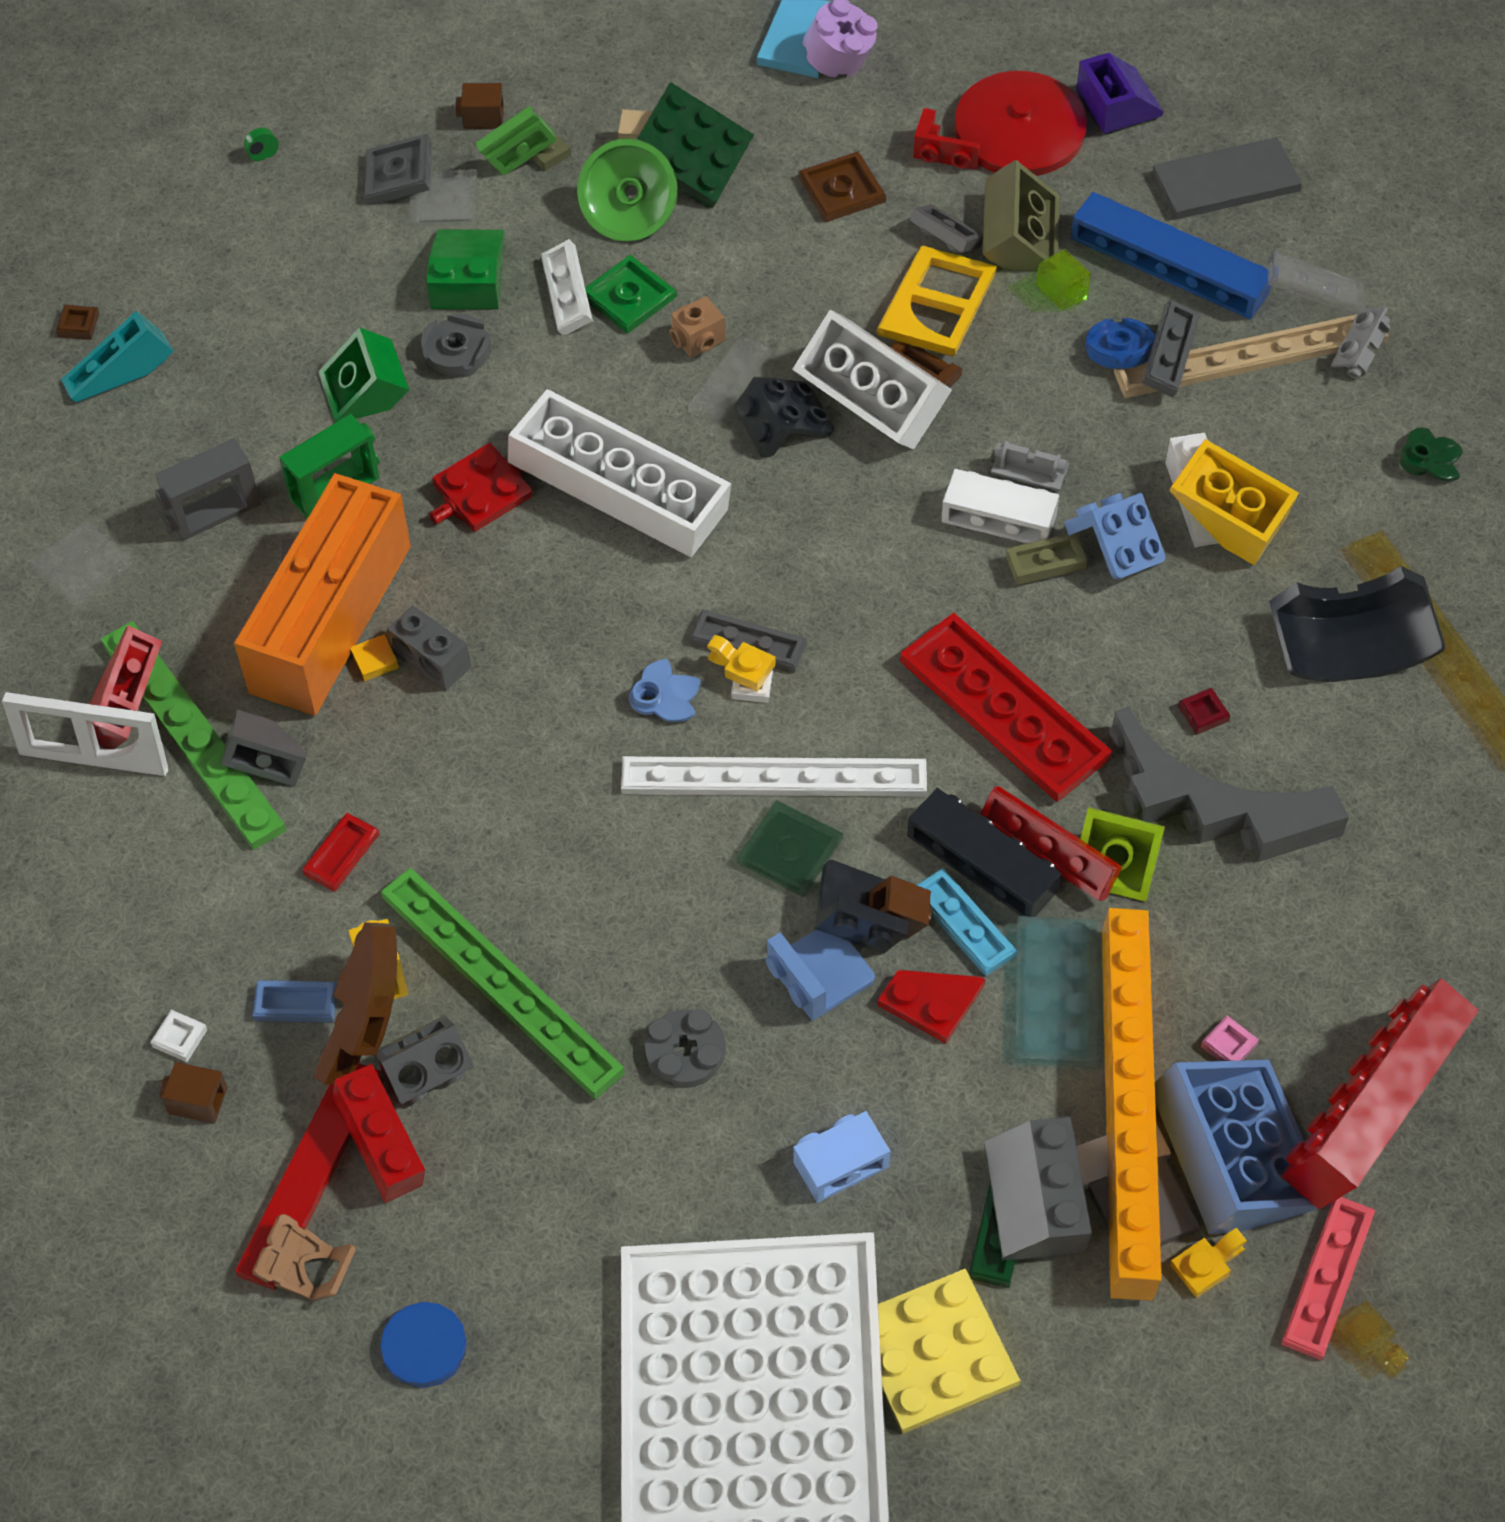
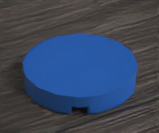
(1119, 343)
(423, 1344)

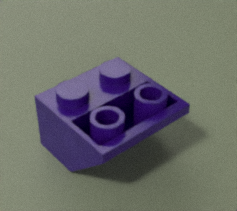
(1115, 93)

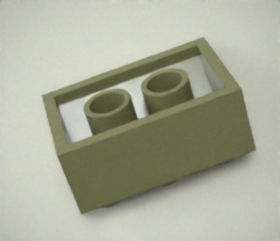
(1019, 219)

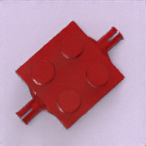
(479, 488)

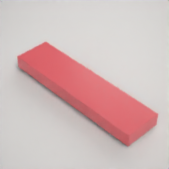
(1328, 1278)

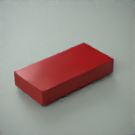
(340, 852)

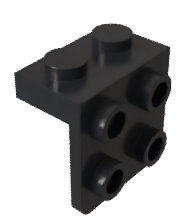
(780, 407)
(846, 911)

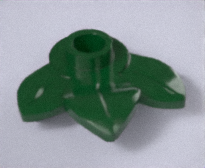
(1431, 455)

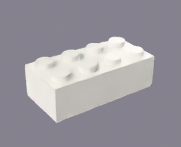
(872, 379)

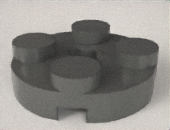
(461, 360)
(672, 1065)

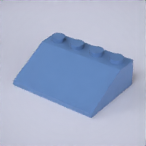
(1232, 1141)

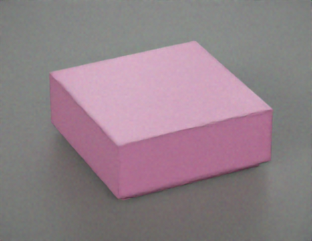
(1229, 1041)

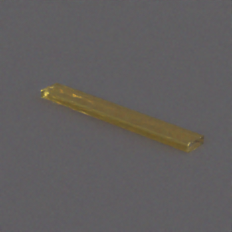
(1457, 662)

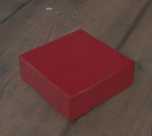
(1204, 711)

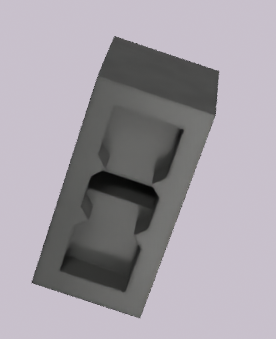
(429, 647)
(419, 1049)

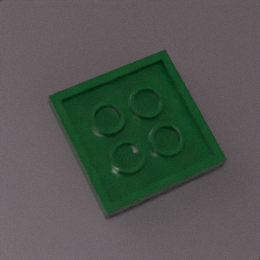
(697, 143)

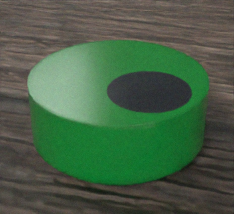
(260, 144)

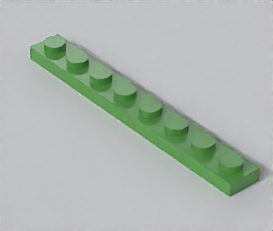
(205, 752)
(503, 984)

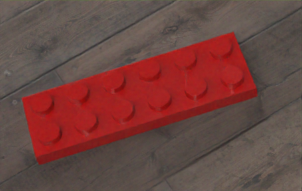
(1005, 707)

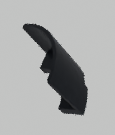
(1358, 632)

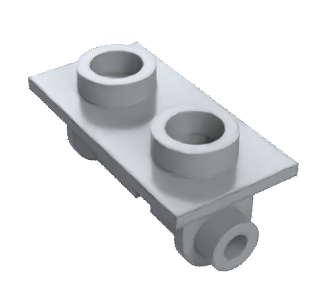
(1367, 329)
(1035, 469)

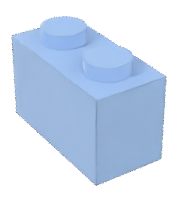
(841, 1156)

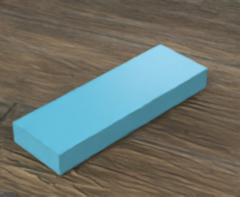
(967, 923)

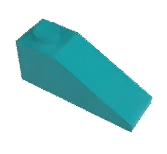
(123, 356)

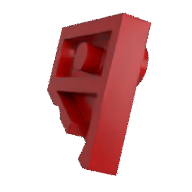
(931, 1000)

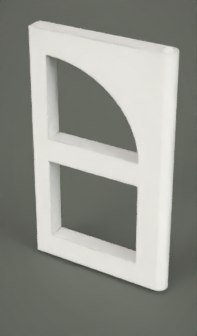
(142, 756)

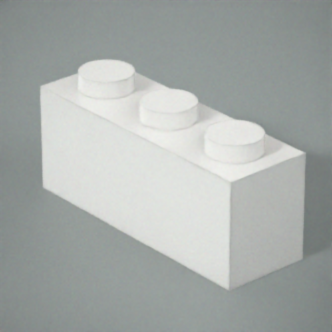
(999, 507)

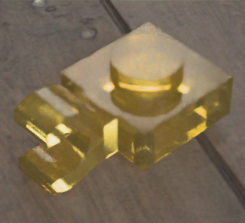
(1371, 1335)

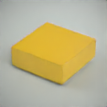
(374, 657)

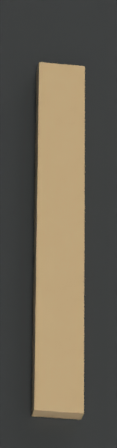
(1249, 354)

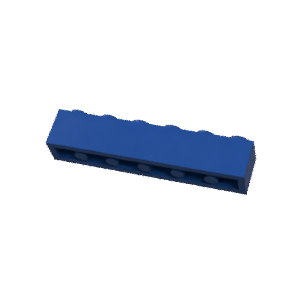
(1171, 255)

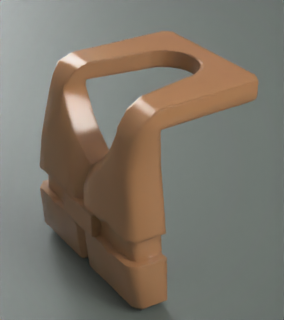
(289, 1250)

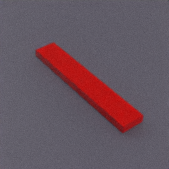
(303, 1179)

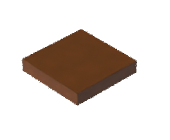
(842, 186)

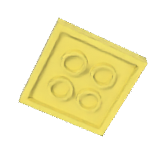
(940, 1352)

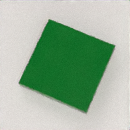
(629, 293)

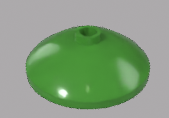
(605, 184)

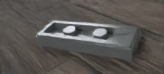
(1171, 348)
(782, 645)

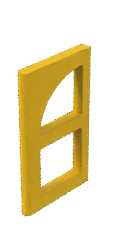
(903, 326)

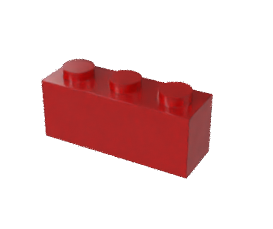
(378, 1133)

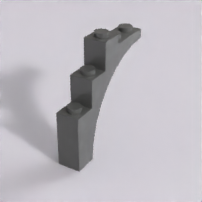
(1267, 821)

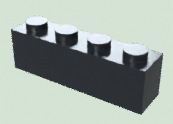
(983, 853)

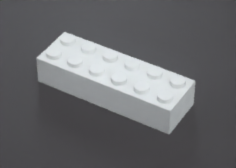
(619, 472)

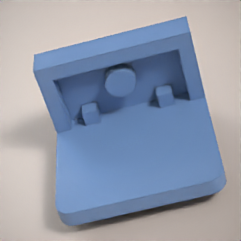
(1123, 533)
(818, 970)

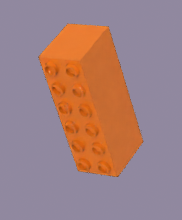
(323, 594)

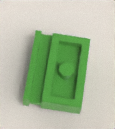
(516, 141)

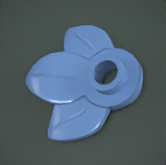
(669, 692)

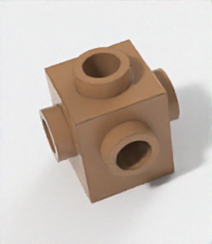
(697, 327)

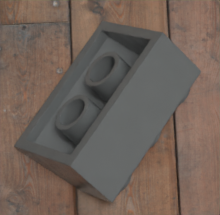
(1038, 1190)

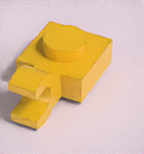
(744, 666)
(1205, 1265)

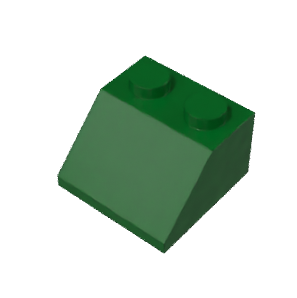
(363, 376)

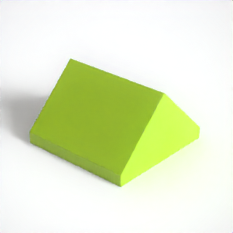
(1130, 844)

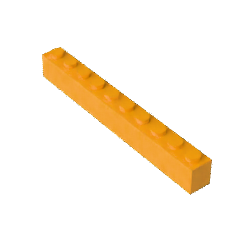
(1130, 1107)

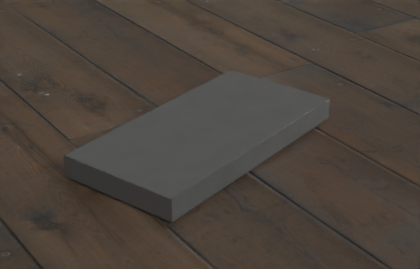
(1226, 178)

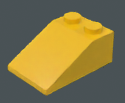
(1233, 500)

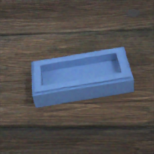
(294, 1001)

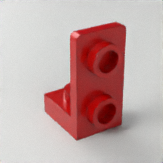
(941, 149)

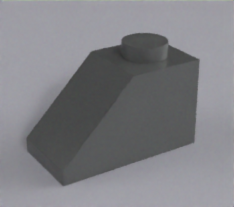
(262, 749)

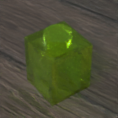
(1063, 279)

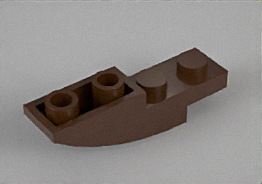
(368, 995)

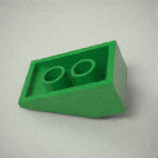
(465, 269)

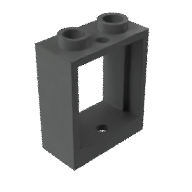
(199, 474)

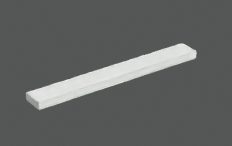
(774, 776)

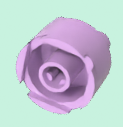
(839, 38)

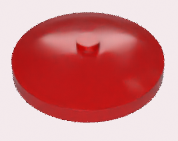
(1022, 120)

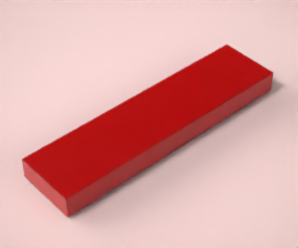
(1048, 840)

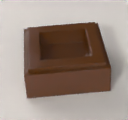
(77, 322)

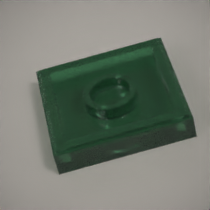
(790, 848)

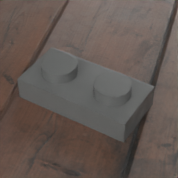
(939, 224)

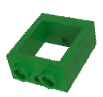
(322, 450)

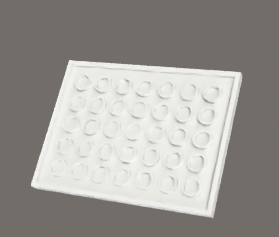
(752, 1381)

